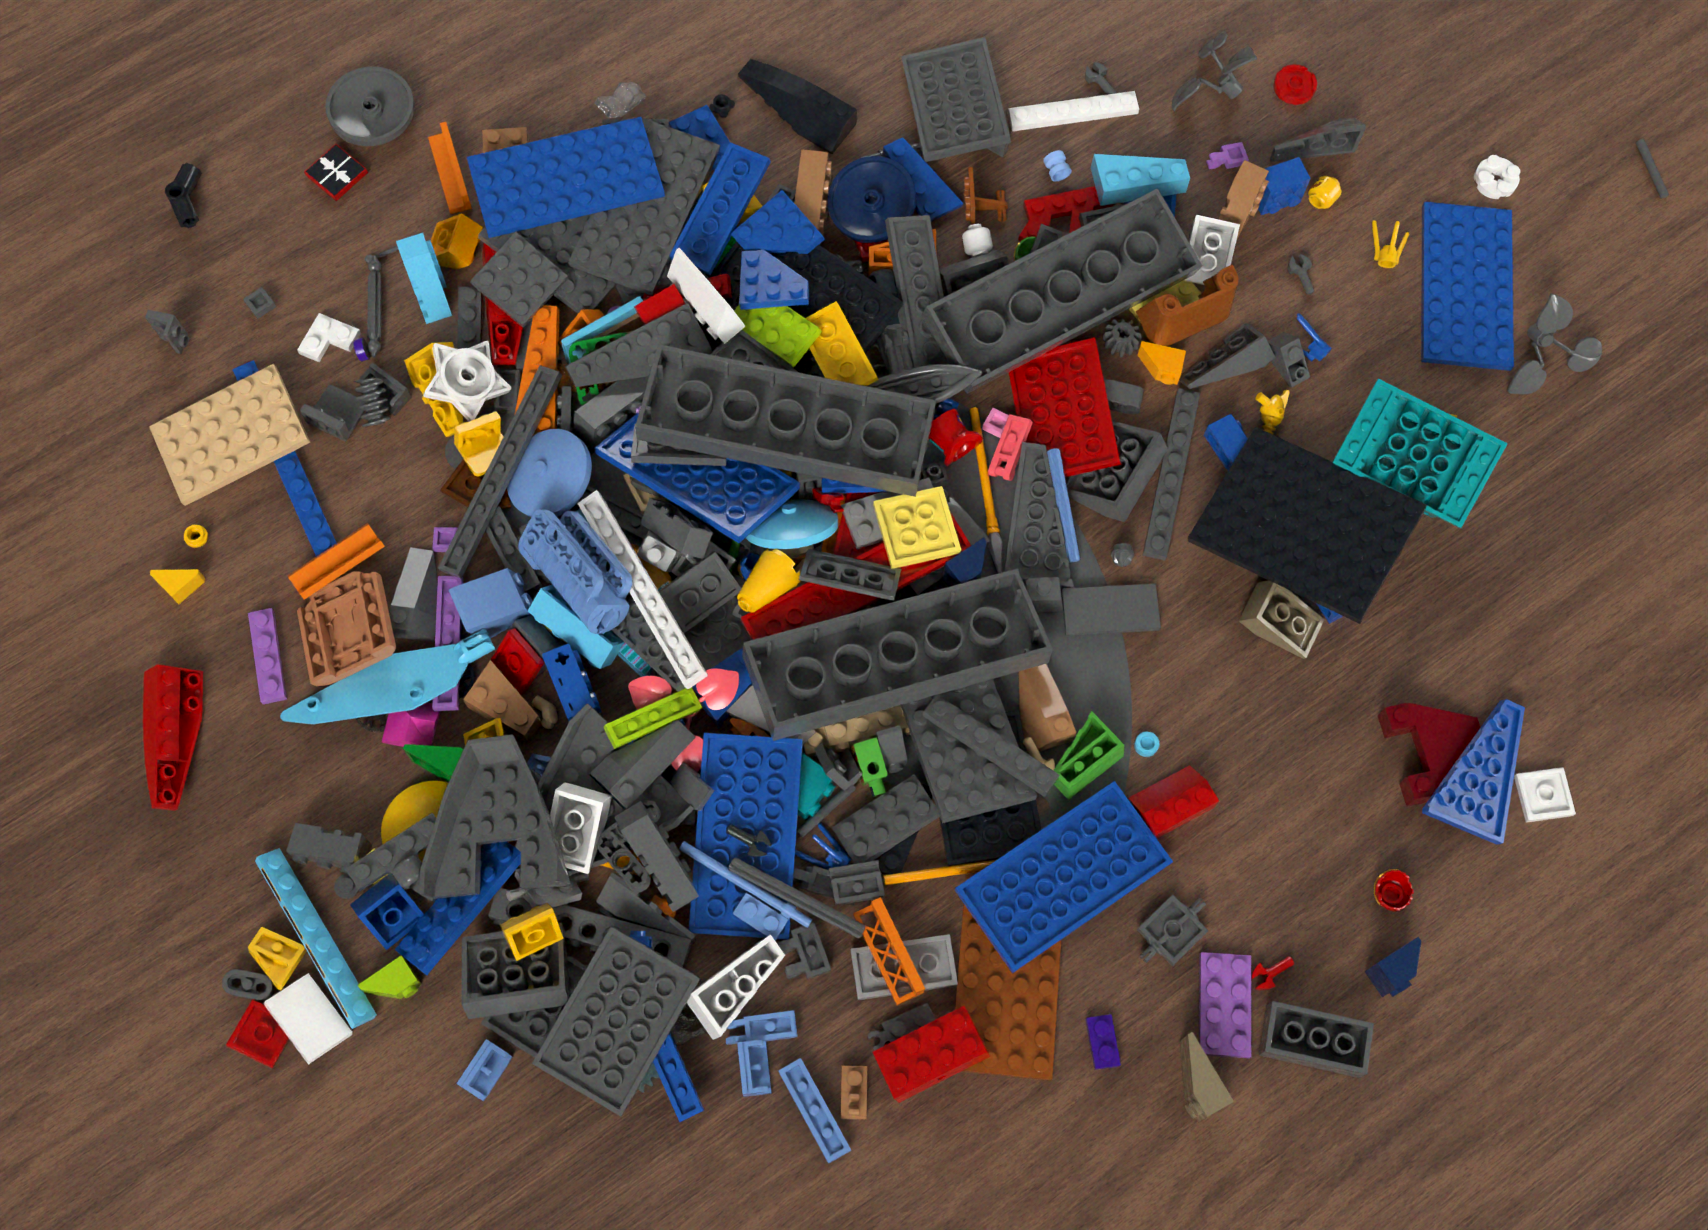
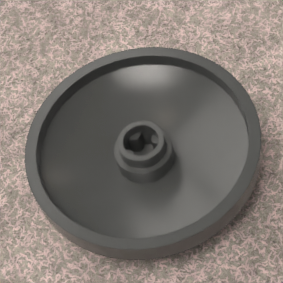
(370, 106)

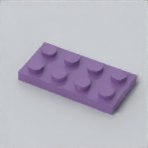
(1225, 1004)

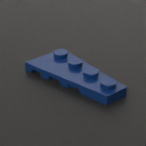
(932, 194)

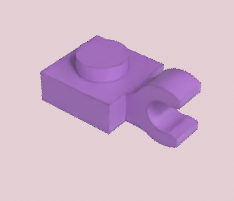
(1230, 155)

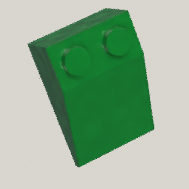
(435, 759)

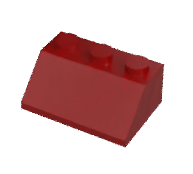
(1174, 801)

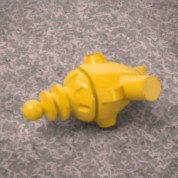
(1272, 409)

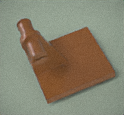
(981, 204)

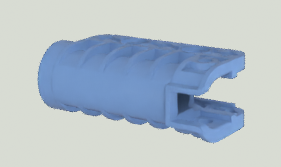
(576, 569)

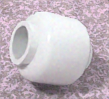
(977, 240)

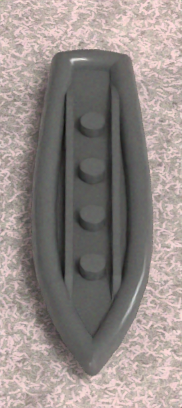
(930, 381)

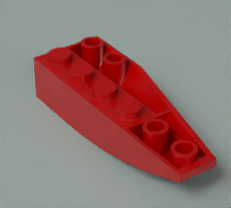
(502, 329)
(170, 730)

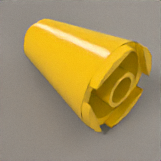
(768, 580)

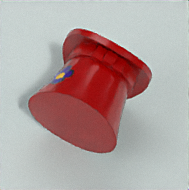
(952, 437)

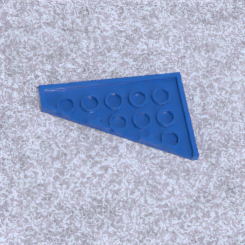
(1480, 783)

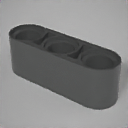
(1124, 397)

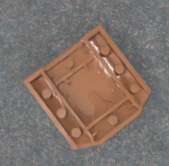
(346, 628)

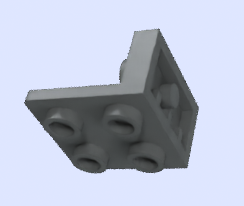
(334, 413)

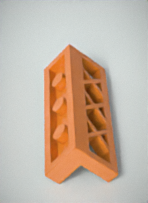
(449, 171)
(335, 561)
(898, 948)

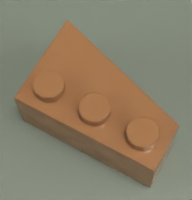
(1245, 194)
(495, 698)

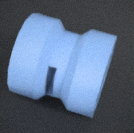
(1058, 167)

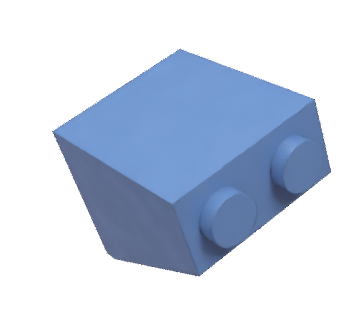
(492, 602)

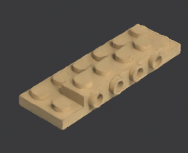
(856, 730)

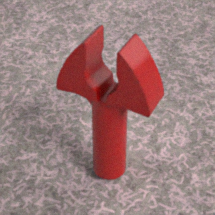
(1271, 972)

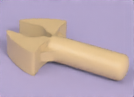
(1033, 751)

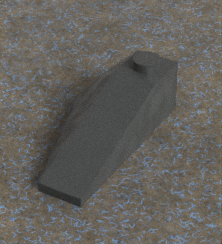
(415, 598)

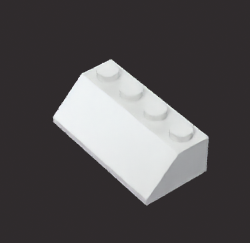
(704, 298)

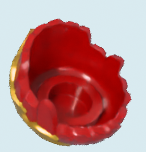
(1393, 890)

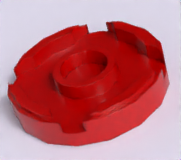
(1295, 84)

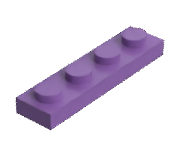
(267, 656)

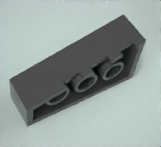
(657, 854)

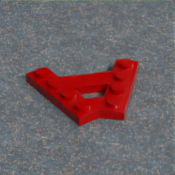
(1058, 205)

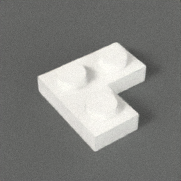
(326, 332)

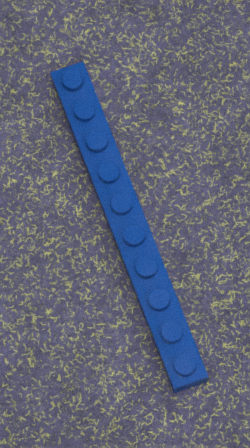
(298, 488)

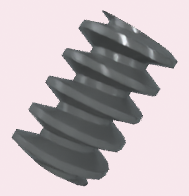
(372, 401)

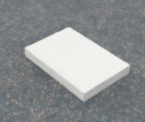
(308, 1018)

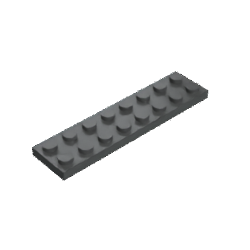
(916, 282)

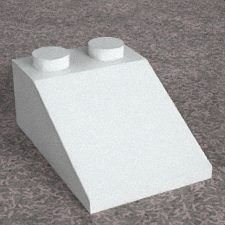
(1213, 244)
(578, 821)

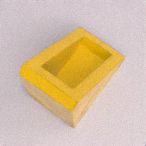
(178, 583)

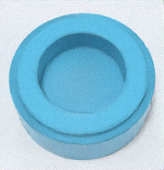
(1146, 744)

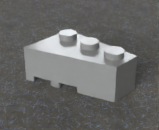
(749, 710)

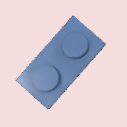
(760, 916)

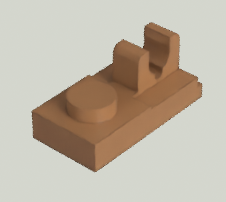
(854, 1092)

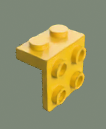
(479, 441)

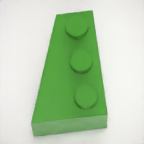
(1087, 757)

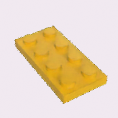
(838, 348)

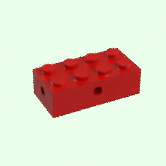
(931, 1054)

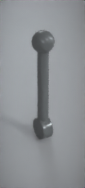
(368, 258)

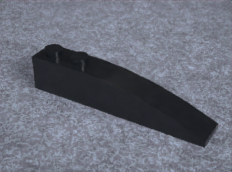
(803, 105)

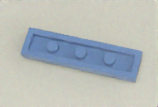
(814, 1110)

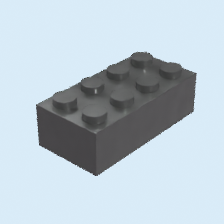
(1316, 1039)

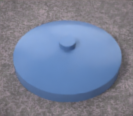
(551, 473)

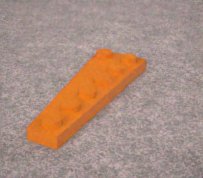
(542, 351)

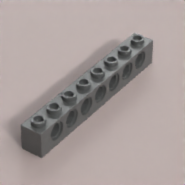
(678, 946)

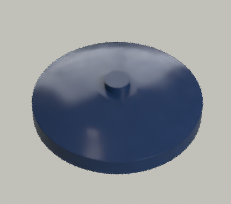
(867, 195)

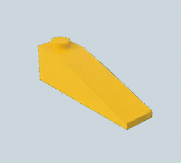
(421, 372)

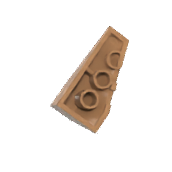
(1043, 709)

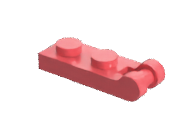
(1009, 447)

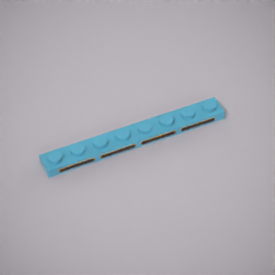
(315, 938)

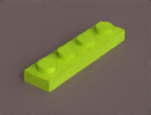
(652, 717)

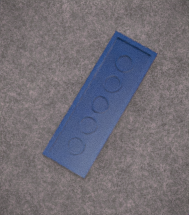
(721, 206)
(452, 915)

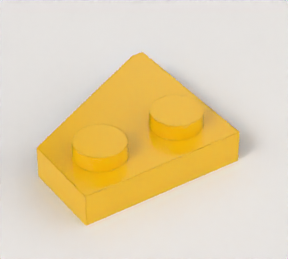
(276, 955)

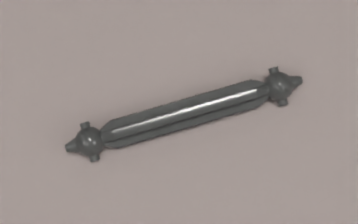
(374, 306)

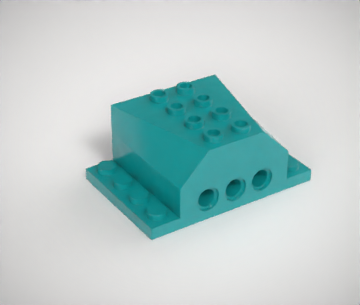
(1420, 452)

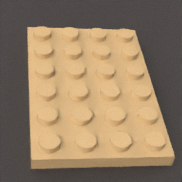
(229, 434)

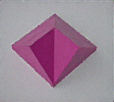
(411, 726)

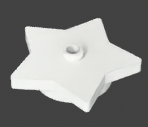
(468, 363)

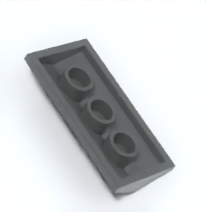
(850, 574)

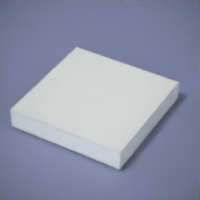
(1544, 794)

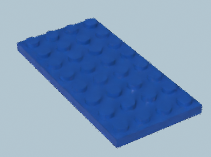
(565, 177)
(1467, 286)
(725, 497)
(754, 791)
(1063, 876)

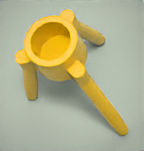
(1388, 256)

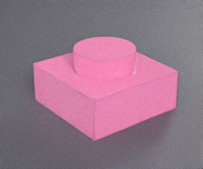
(995, 422)

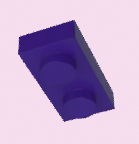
(1102, 1042)

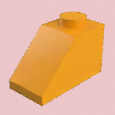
(1162, 361)

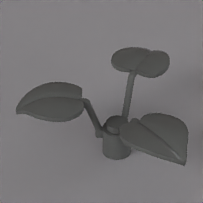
(1227, 82)
(1553, 316)

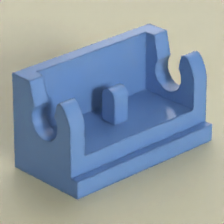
(754, 1068)
(484, 1070)

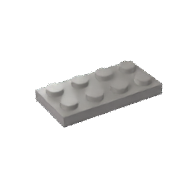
(862, 518)
(930, 956)

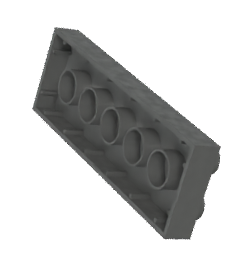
(1062, 289)
(786, 420)
(895, 653)

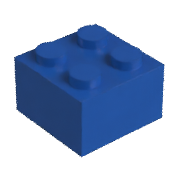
(1285, 186)

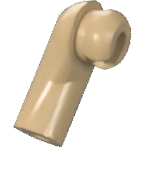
(548, 710)

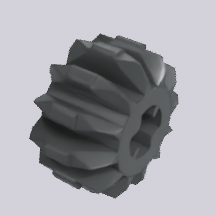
(1130, 338)

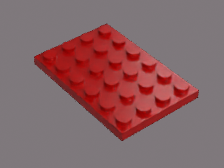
(1068, 406)

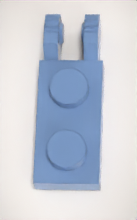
(765, 1027)

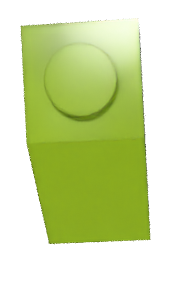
(392, 981)

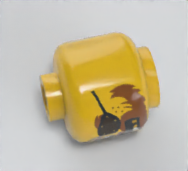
(1324, 192)

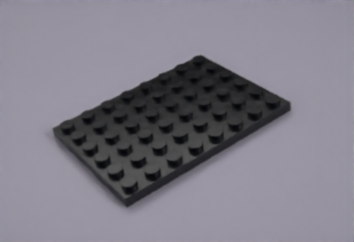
(830, 280)
(1307, 524)

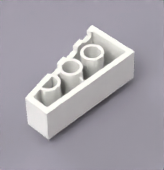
(727, 992)

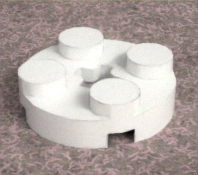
(1504, 169)

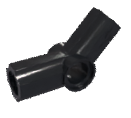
(183, 186)

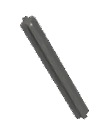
(797, 897)

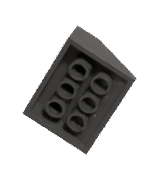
(1118, 488)
(501, 985)

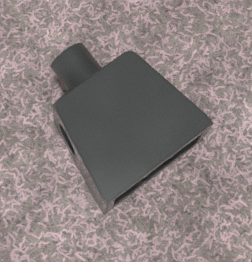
(1045, 594)

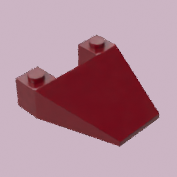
(1439, 741)

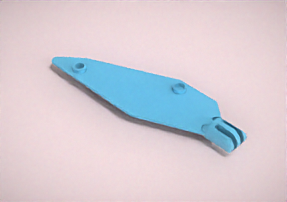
(393, 683)

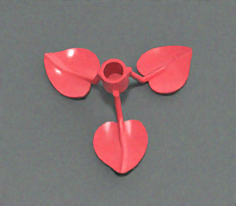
(717, 689)

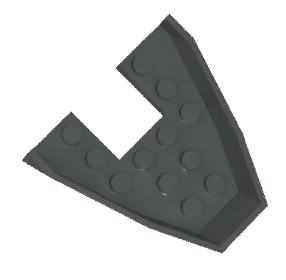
(579, 753)
(485, 803)

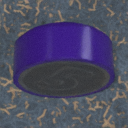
(361, 349)

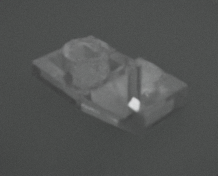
(622, 101)

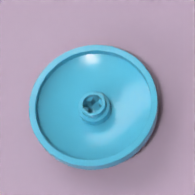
(795, 525)

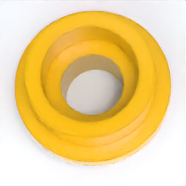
(193, 530)

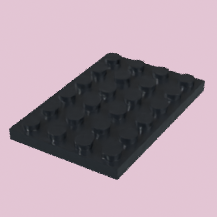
(993, 832)

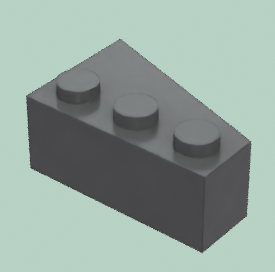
(677, 528)

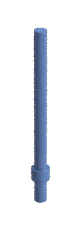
(787, 909)

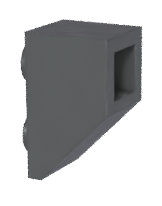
(1289, 358)

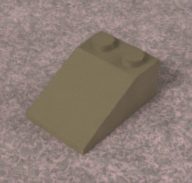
(1281, 618)
(1201, 1083)

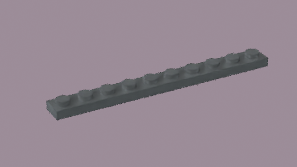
(500, 472)

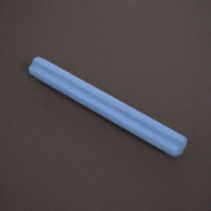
(1063, 504)

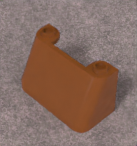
(1169, 322)

